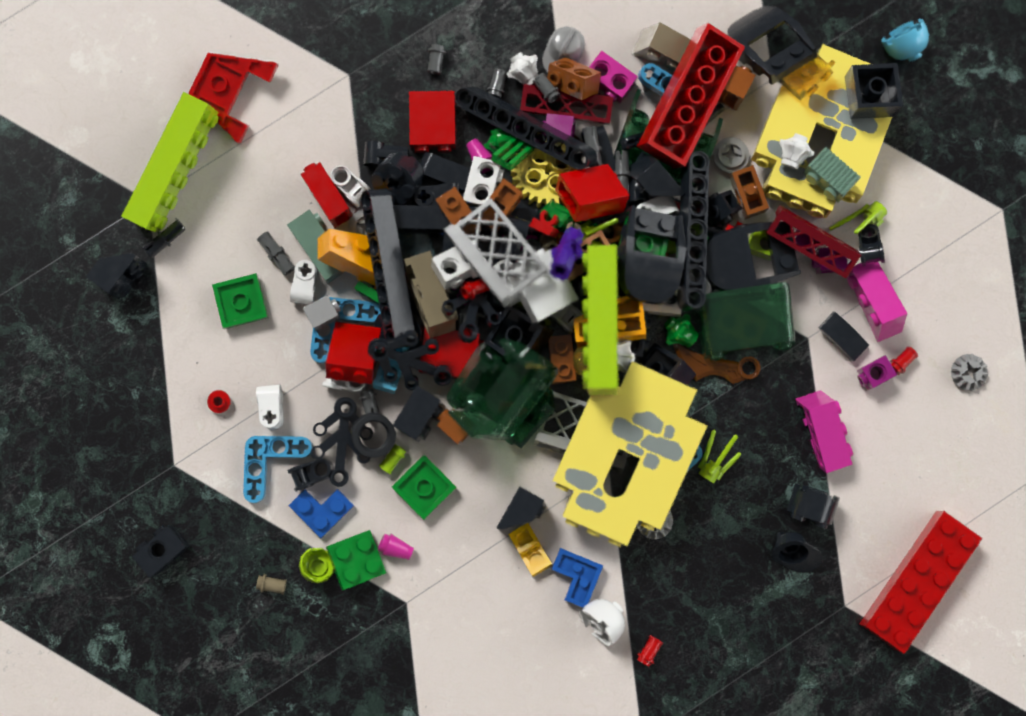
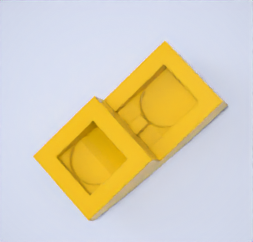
(530, 549)

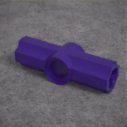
(566, 253)

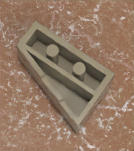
(661, 46)
(428, 295)

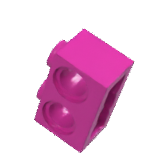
(615, 73)

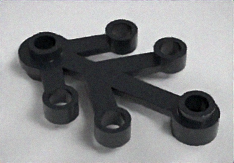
(469, 325)
(408, 359)
(341, 437)

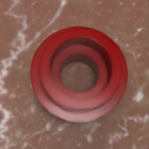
(226, 401)

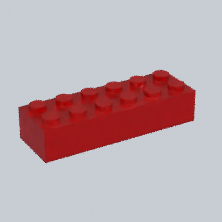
(691, 96)
(920, 581)

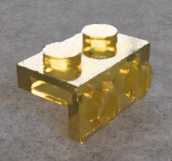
(805, 79)

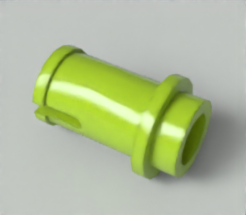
(392, 458)

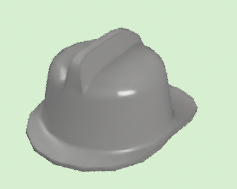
(564, 43)

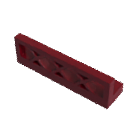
(596, 102)
(814, 233)

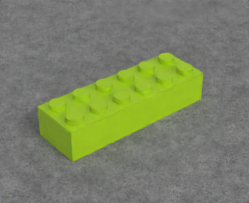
(171, 163)
(602, 320)

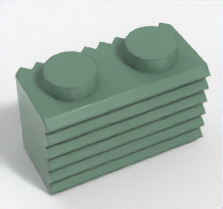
(831, 175)

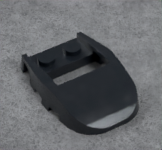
(760, 23)
(731, 263)
(647, 275)

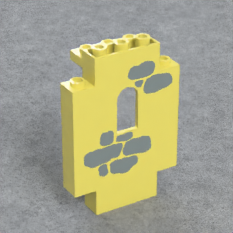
(855, 142)
(646, 422)

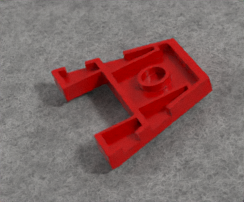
(221, 82)

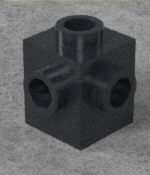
(722, 208)

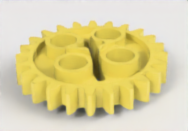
(542, 190)

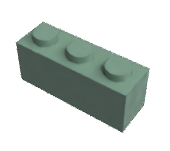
(307, 230)

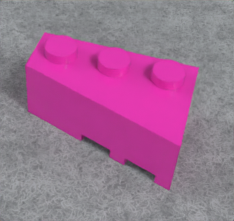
(878, 300)
(826, 431)

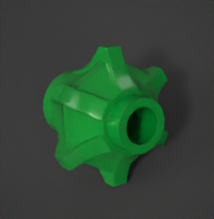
(497, 139)
(560, 211)
(680, 331)

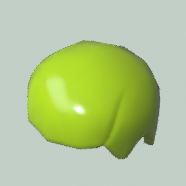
(316, 565)

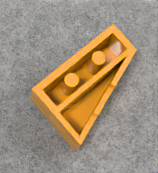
(347, 253)
(629, 322)

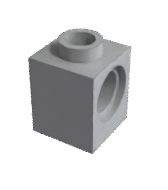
(322, 312)

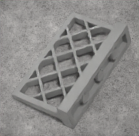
(480, 264)
(559, 444)

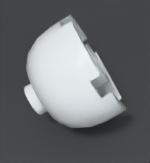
(604, 619)

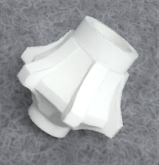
(523, 68)
(795, 151)
(624, 355)

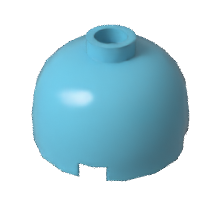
(907, 41)

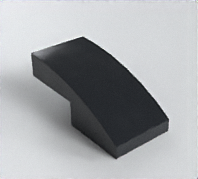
(844, 336)

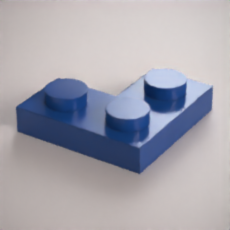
(321, 517)
(584, 575)

